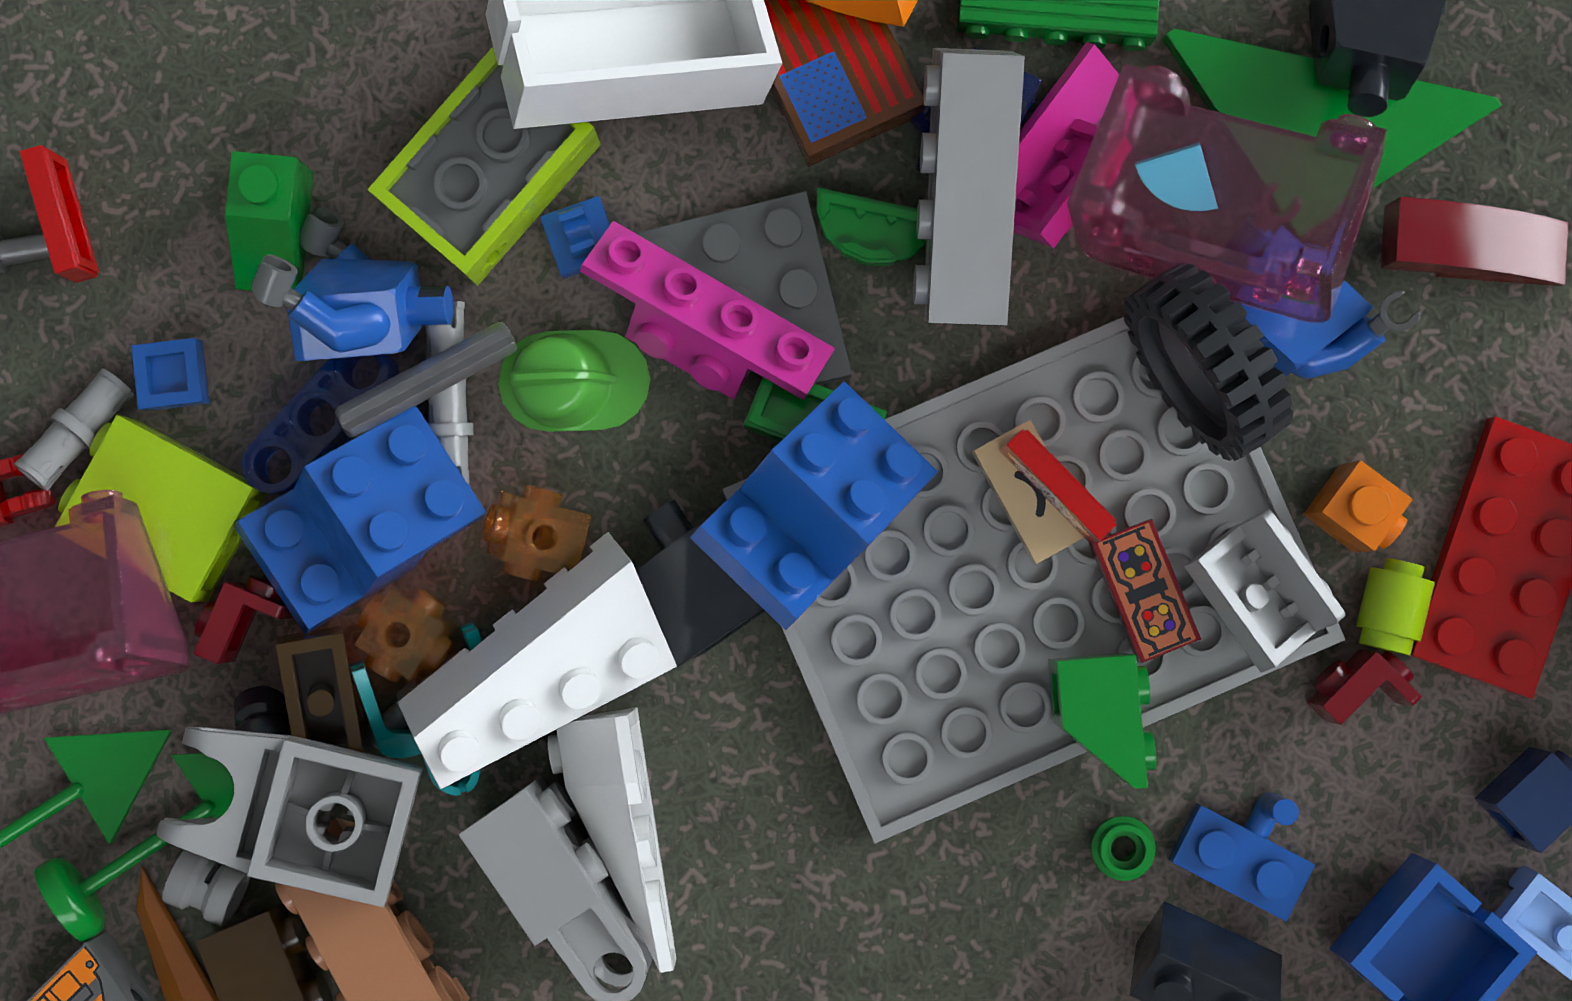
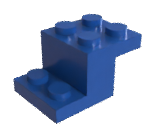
(814, 505)
(359, 519)

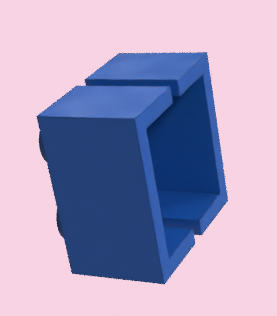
(1426, 949)

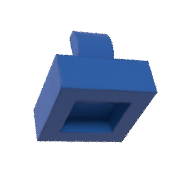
(575, 233)
(170, 374)

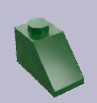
(266, 212)

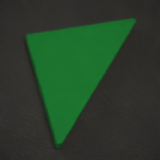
(1284, 93)

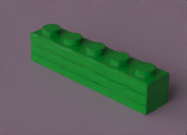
(1056, 21)

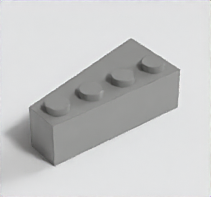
(970, 185)

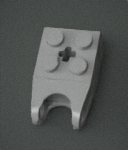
(277, 807)
(559, 887)

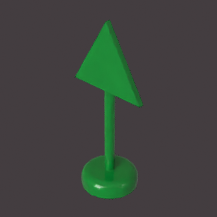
(103, 772)
(74, 897)

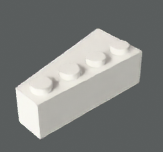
(540, 667)

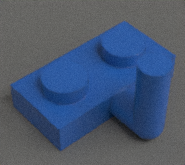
(1243, 858)

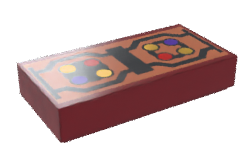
(1145, 591)

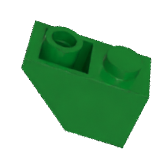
(1100, 709)

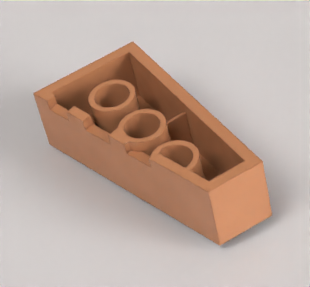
(370, 947)

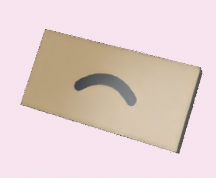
(1033, 517)

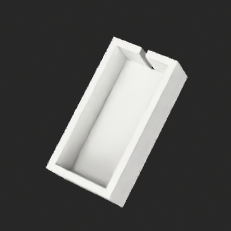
(630, 57)

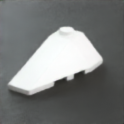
(612, 794)

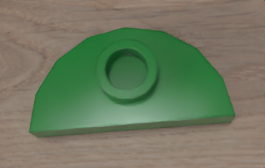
(868, 228)

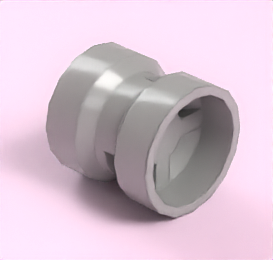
(206, 887)

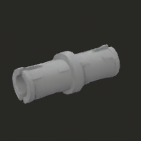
(74, 429)

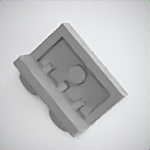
(1264, 589)

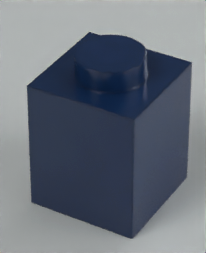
(1532, 798)

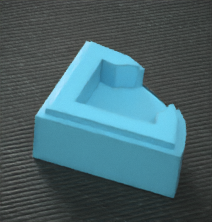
(1179, 178)

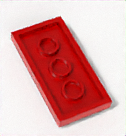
(1504, 562)

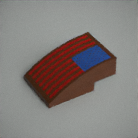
(838, 78)

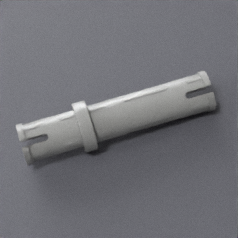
(448, 408)

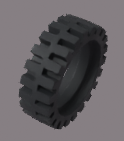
(1208, 361)

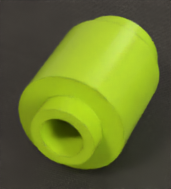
(1394, 606)

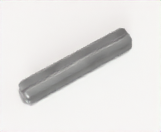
(425, 379)

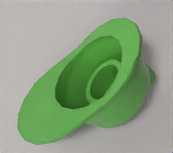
(574, 380)

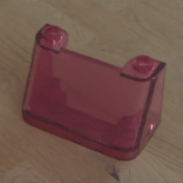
(1281, 196)
(85, 607)

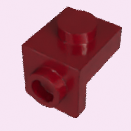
(226, 622)
(1347, 685)

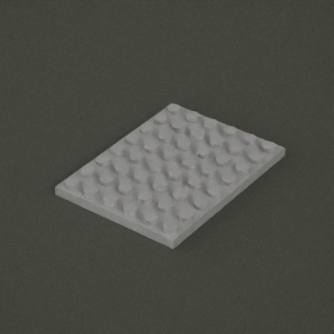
(945, 627)

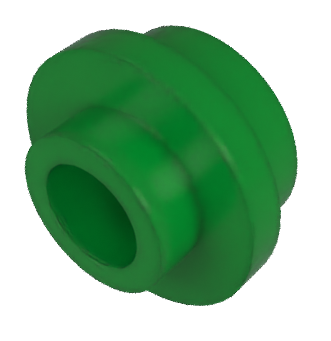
(1141, 856)

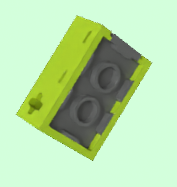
(475, 180)

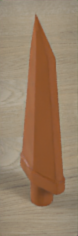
(172, 957)

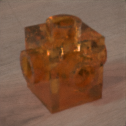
(535, 533)
(427, 628)

